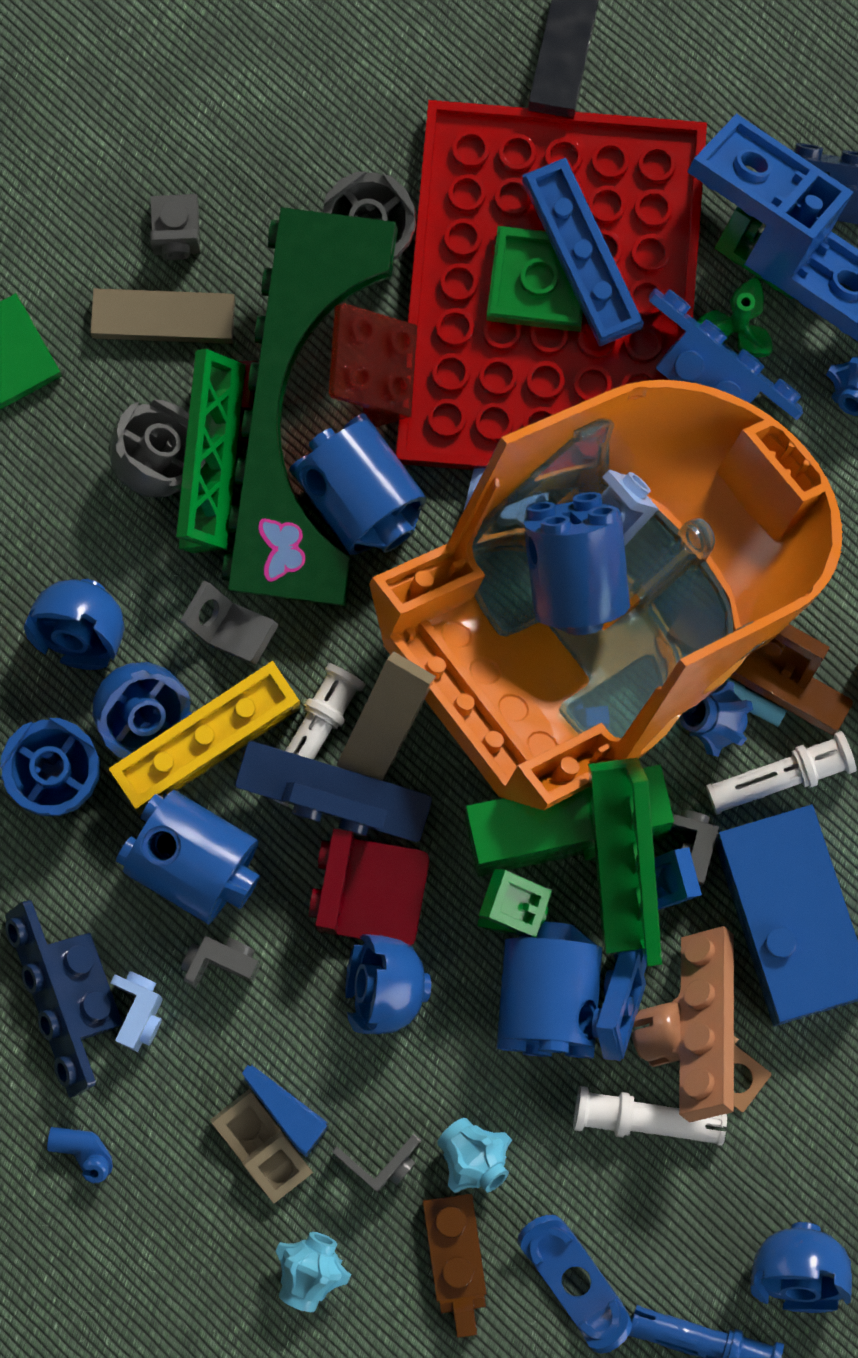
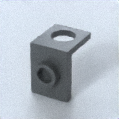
(230, 626)
(393, 1171)

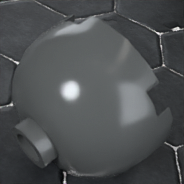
(374, 198)
(150, 448)

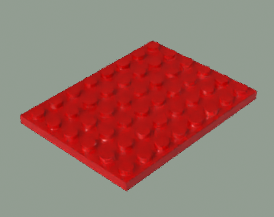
(498, 377)

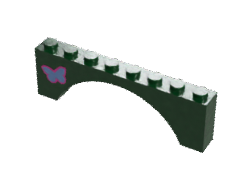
(314, 269)

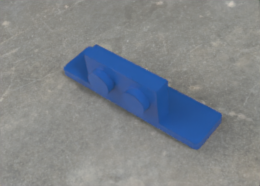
(704, 359)

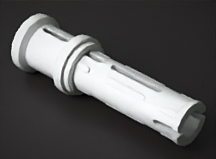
(324, 712)
(803, 767)
(625, 1115)

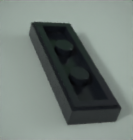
(563, 57)

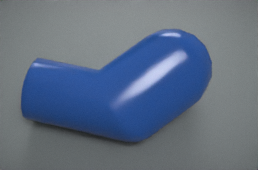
(87, 1150)

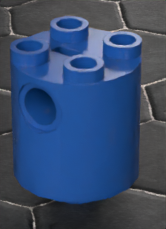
(360, 487)
(576, 563)
(207, 862)
(549, 993)

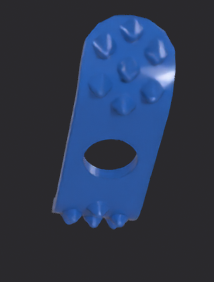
(596, 1313)

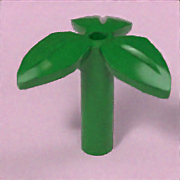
(746, 304)

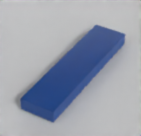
(582, 252)

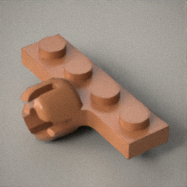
(697, 1026)

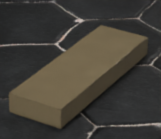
(163, 316)
(386, 718)

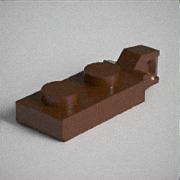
(456, 1259)

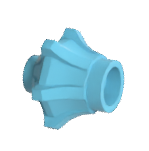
(474, 1156)
(310, 1271)

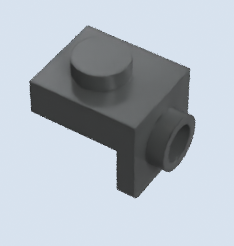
(231, 957)

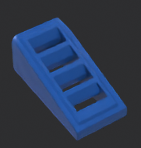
(295, 1119)

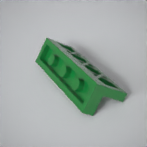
(213, 437)
(625, 858)

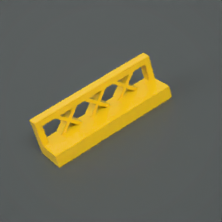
(206, 736)

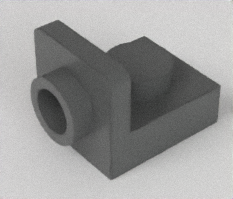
(175, 226)
(704, 837)

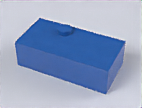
(791, 914)

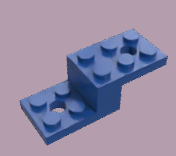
(799, 212)

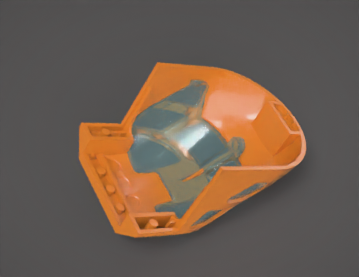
(712, 576)

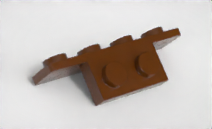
(785, 675)

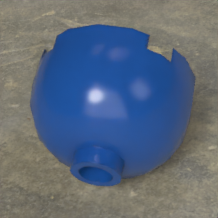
(76, 621)
(137, 706)
(50, 767)
(386, 985)
(803, 1269)

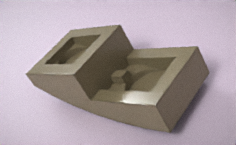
(261, 1146)

